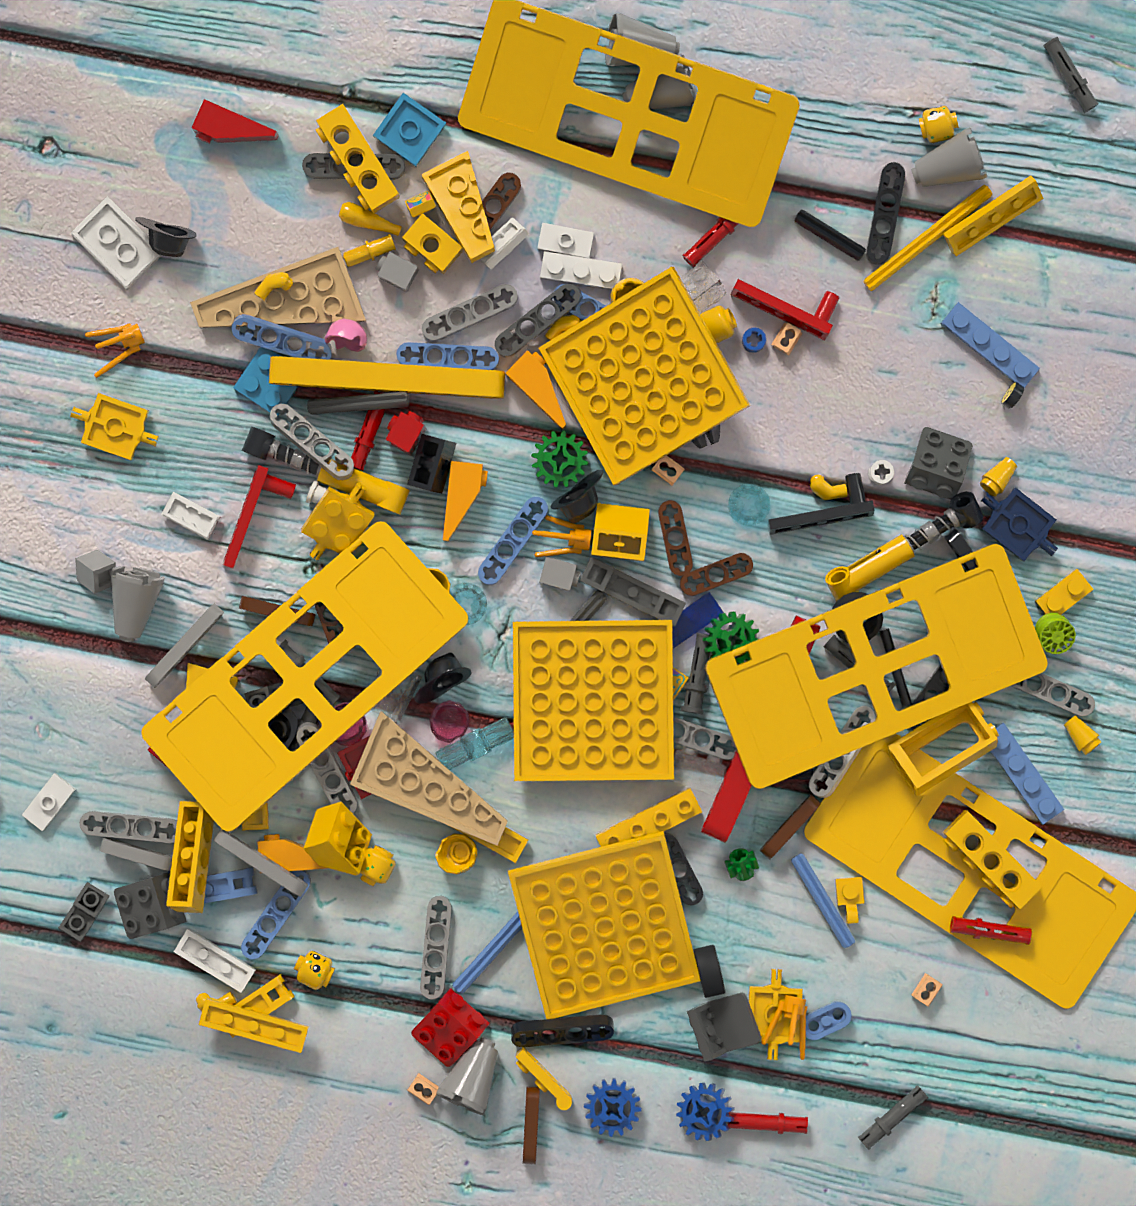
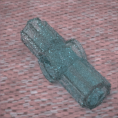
(476, 744)

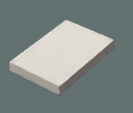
(116, 242)

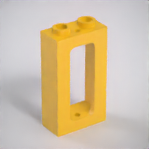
(933, 729)

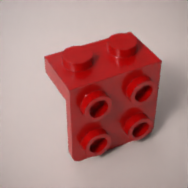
(450, 1028)

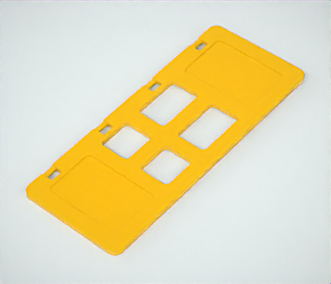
(726, 146)
(782, 708)
(226, 746)
(879, 818)

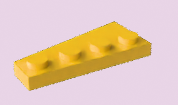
(459, 200)

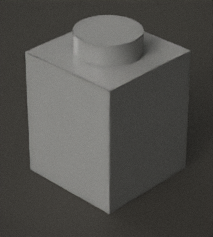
(397, 271)
(559, 574)

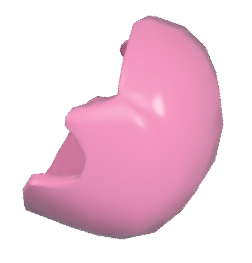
(347, 334)

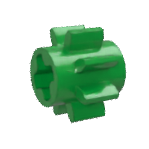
(741, 864)

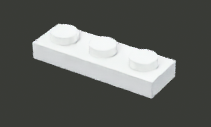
(580, 270)
(214, 960)

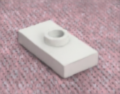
(565, 240)
(504, 242)
(190, 515)
(48, 802)

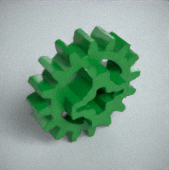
(572, 461)
(735, 630)

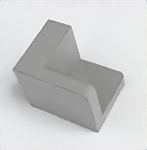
(94, 571)

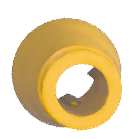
(998, 477)
(1082, 735)

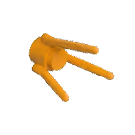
(129, 336)
(578, 538)
(794, 1009)

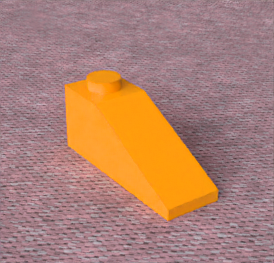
(535, 383)
(463, 490)
(286, 853)

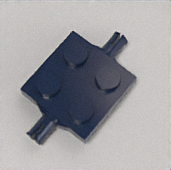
(1019, 524)

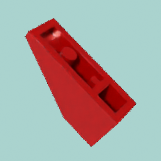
(227, 126)

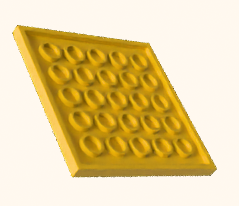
(644, 376)
(593, 700)
(604, 925)

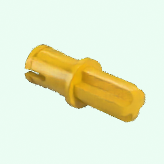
(369, 250)

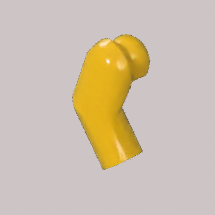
(273, 281)
(562, 325)
(825, 490)
(228, 998)

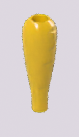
(357, 216)

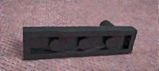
(857, 509)

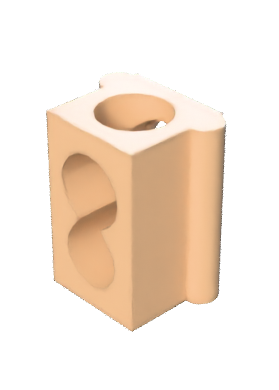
(791, 342)
(671, 464)
(922, 987)
(426, 1084)

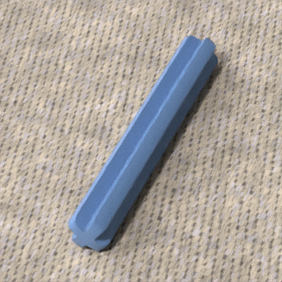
(823, 900)
(488, 954)

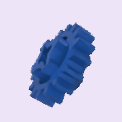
(699, 1103)
(603, 1115)

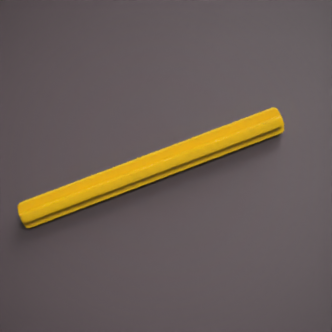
(927, 237)

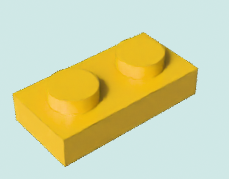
(1064, 594)

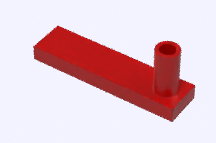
(813, 324)
(260, 481)

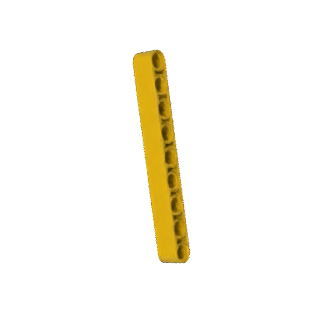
(386, 377)

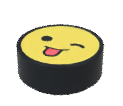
(1012, 395)

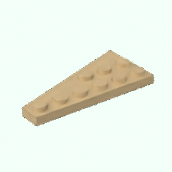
(318, 295)
(410, 776)

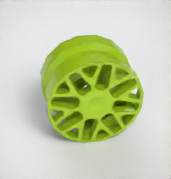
(1055, 632)

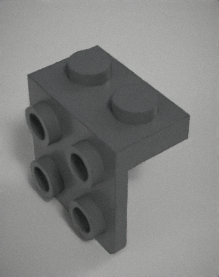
(939, 463)
(145, 908)
(724, 1025)

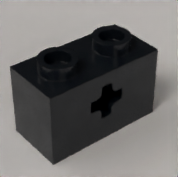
(431, 463)

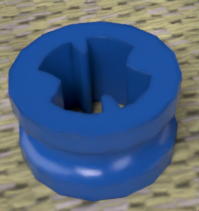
(747, 335)

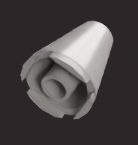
(640, 32)
(668, 90)
(951, 162)
(133, 600)
(471, 1078)

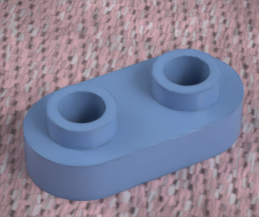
(825, 1020)

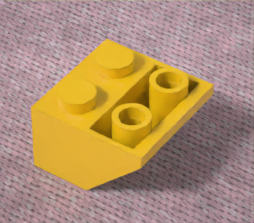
(620, 532)
(337, 839)

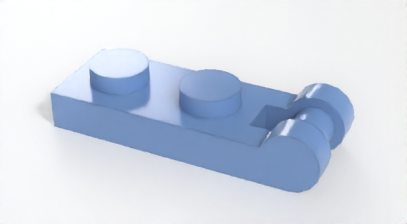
(222, 885)

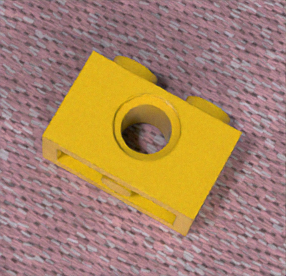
(425, 230)

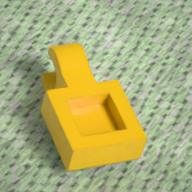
(850, 893)

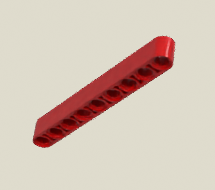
(734, 787)

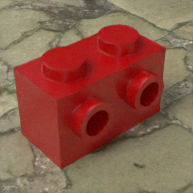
(405, 431)

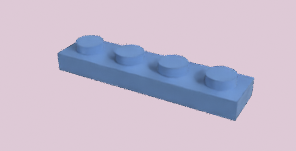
(990, 345)
(1025, 776)

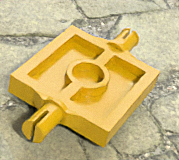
(114, 426)
(337, 520)
(764, 1005)

